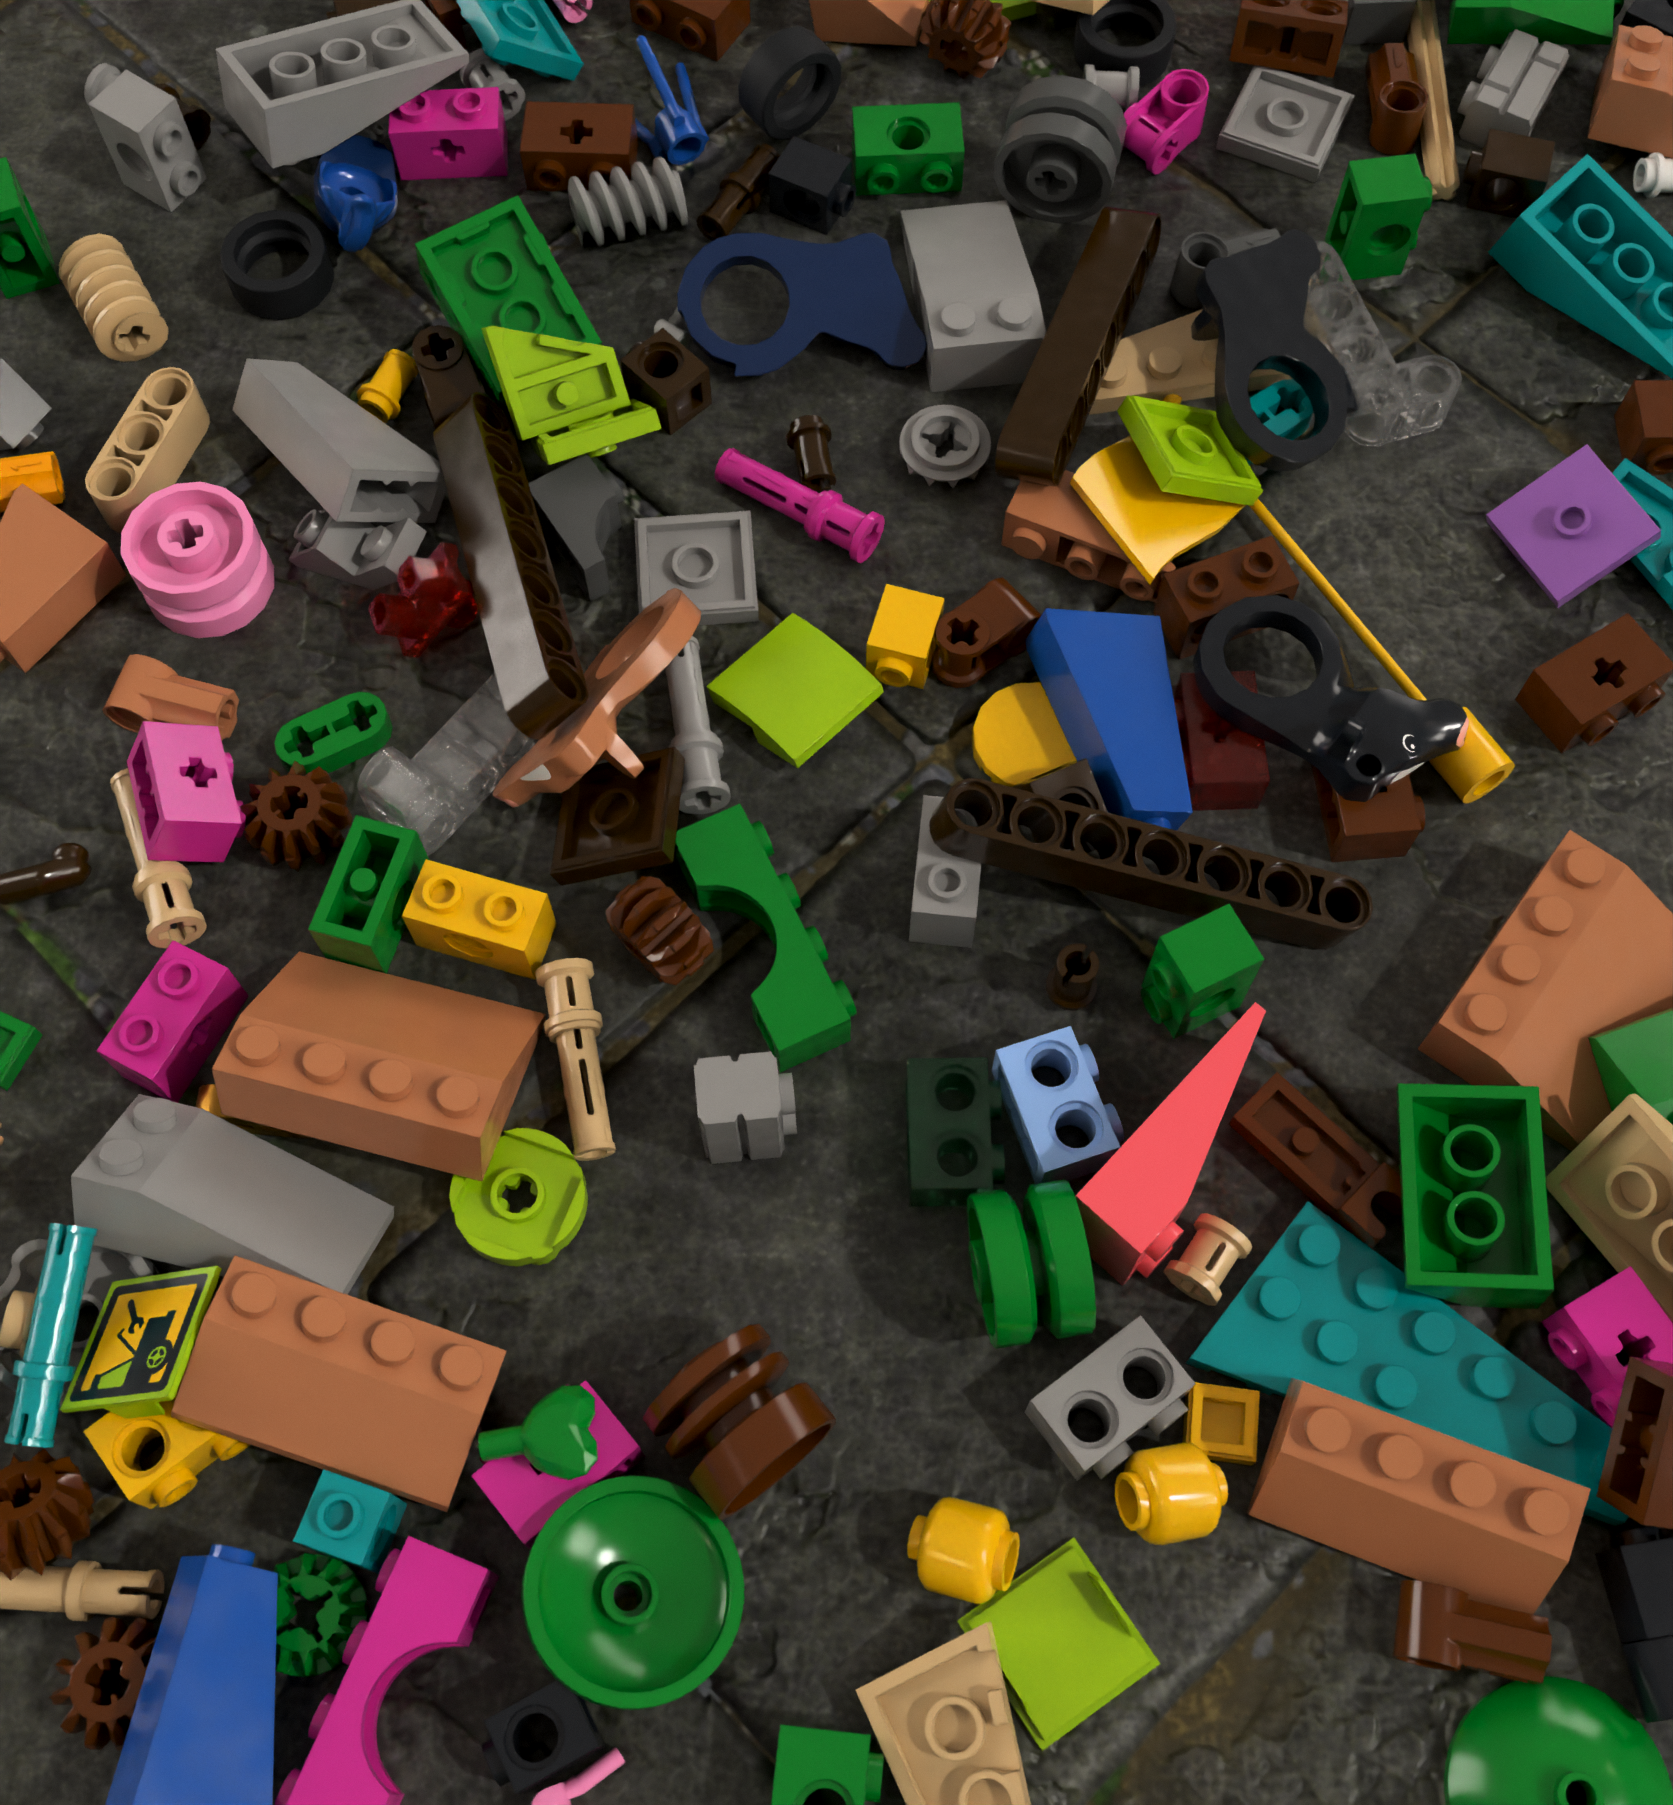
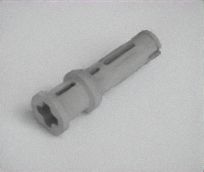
(702, 749)

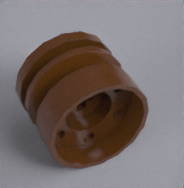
(729, 1408)

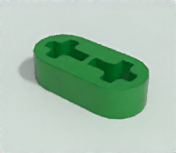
(334, 733)

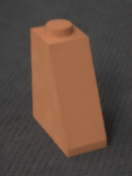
(48, 576)

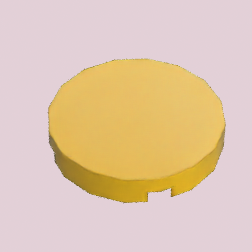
(1018, 735)

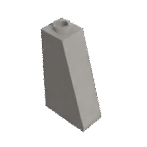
(338, 448)

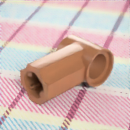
(158, 694)

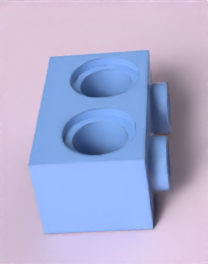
(1040, 1110)

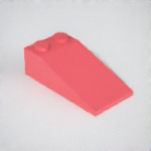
(1147, 1183)

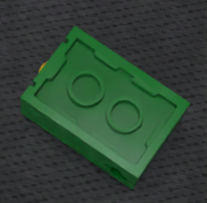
(503, 276)

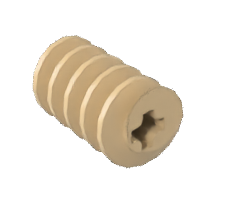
(112, 299)

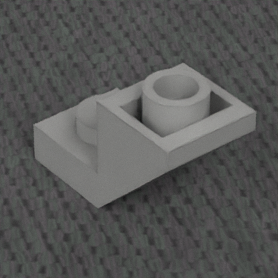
(355, 550)

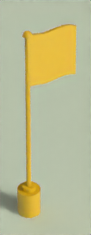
(1162, 525)

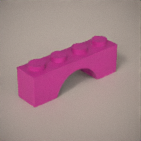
(424, 1606)

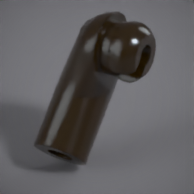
(64, 872)

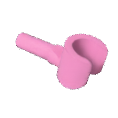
(578, 1785)

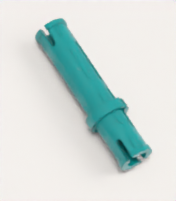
(50, 1337)

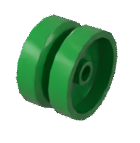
(1031, 1263)

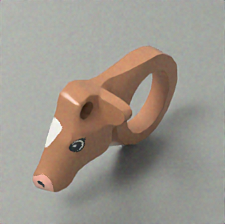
(612, 682)

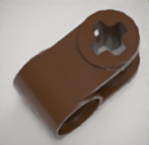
(982, 634)

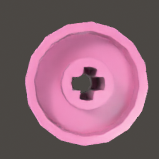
(198, 559)

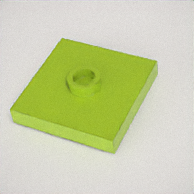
(597, 434)
(1188, 451)

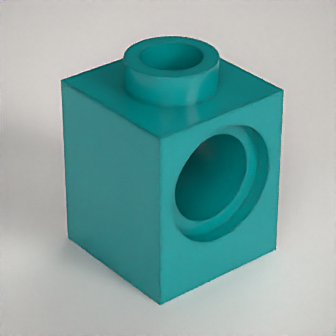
(350, 1521)

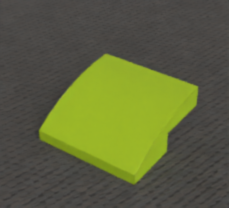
(795, 689)

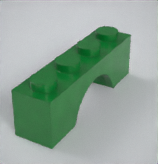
(731, 872)

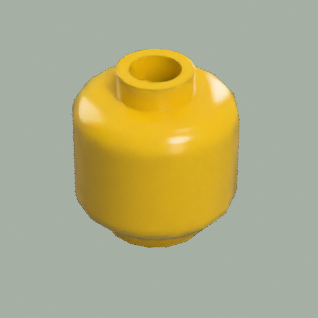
(1170, 1493)
(964, 1550)

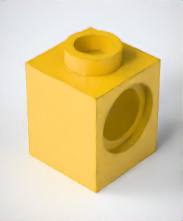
(903, 637)

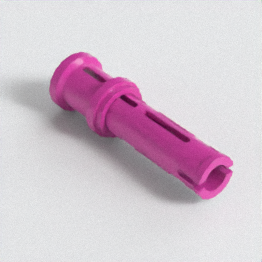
(820, 513)

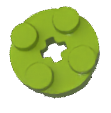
(535, 1232)

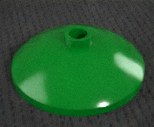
(684, 1581)
(1536, 1739)

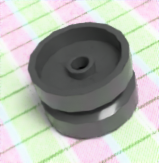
(1060, 149)

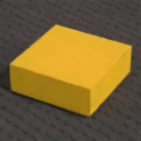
(1223, 1422)

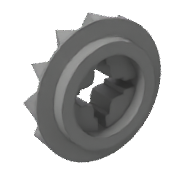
(929, 429)

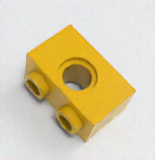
(480, 919)

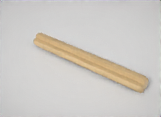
(1436, 127)

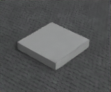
(1285, 122)
(703, 557)

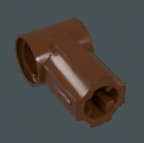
(1395, 99)
(1449, 1632)

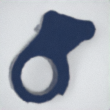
(831, 288)

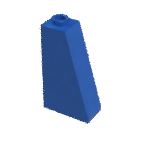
(1116, 708)
(207, 1692)

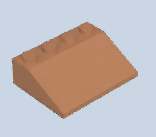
(1567, 964)
(378, 1064)

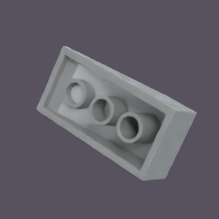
(333, 77)
(972, 295)
(201, 1190)

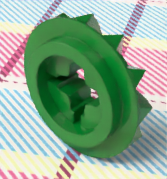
(316, 1577)

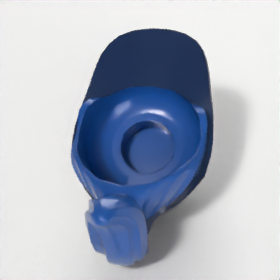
(356, 190)

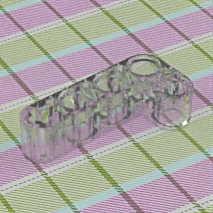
(1390, 397)
(449, 773)

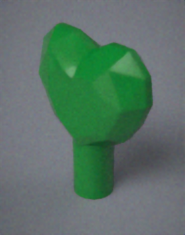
(551, 1435)

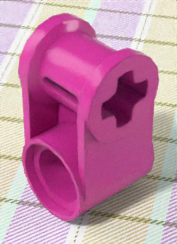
(1167, 118)

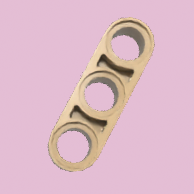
(148, 445)

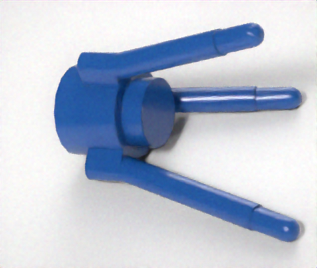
(676, 130)

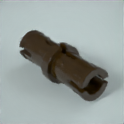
(738, 193)

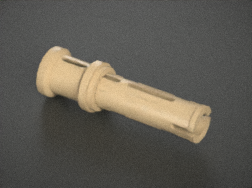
(154, 873)
(578, 1024)

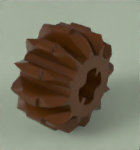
(965, 34)
(296, 816)
(659, 930)
(41, 1512)
(95, 1704)

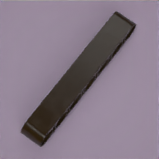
(1078, 347)
(510, 568)
(1122, 873)

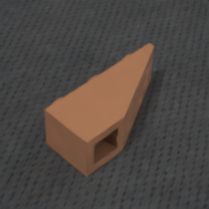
(1063, 531)

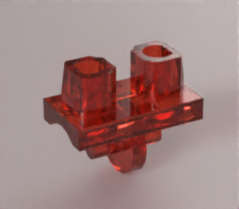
(429, 599)

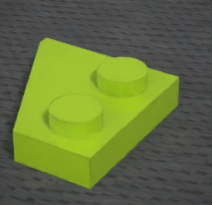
(553, 379)

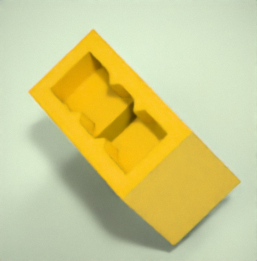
(185, 1454)

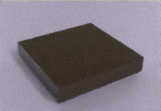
(617, 821)

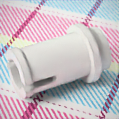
(1653, 175)

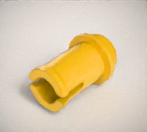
(388, 385)

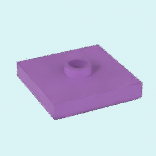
(1573, 526)

